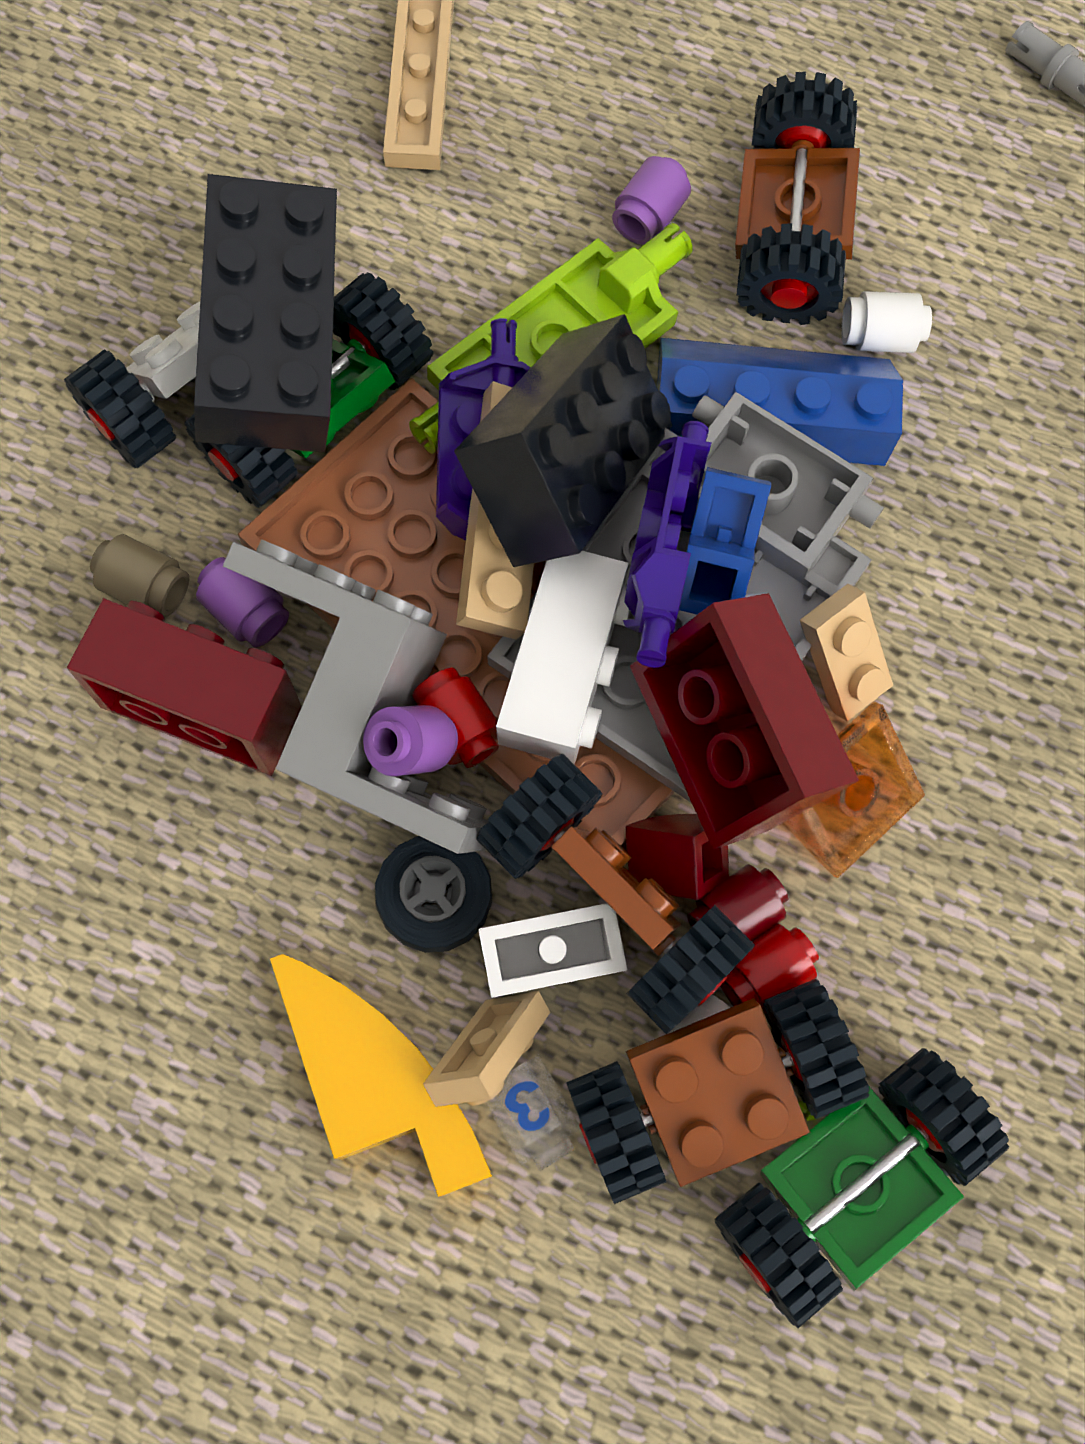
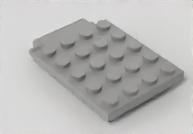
(794, 554)

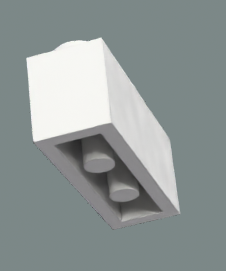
(565, 657)

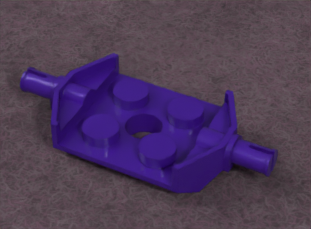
(460, 414)
(656, 566)

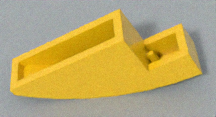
(372, 1078)

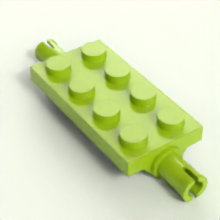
(577, 294)

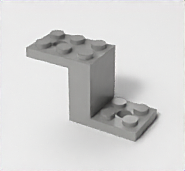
(370, 664)

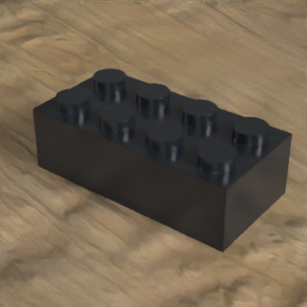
(266, 315)
(566, 442)

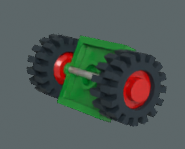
(377, 351)
(862, 1185)

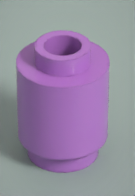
(651, 199)
(241, 604)
(409, 740)

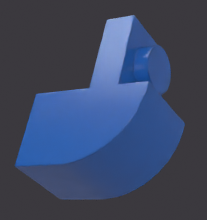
(723, 538)

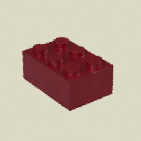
(187, 684)
(743, 721)

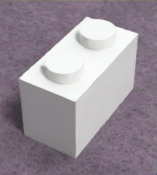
(552, 949)

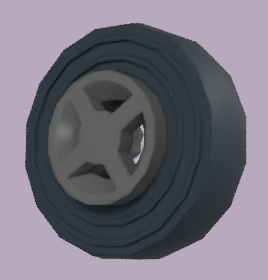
(420, 873)

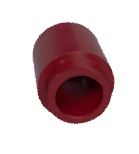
(747, 899)

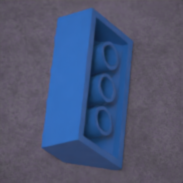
(832, 398)

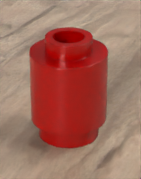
(466, 709)
(773, 966)

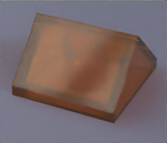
(859, 815)

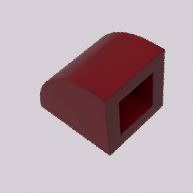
(676, 855)

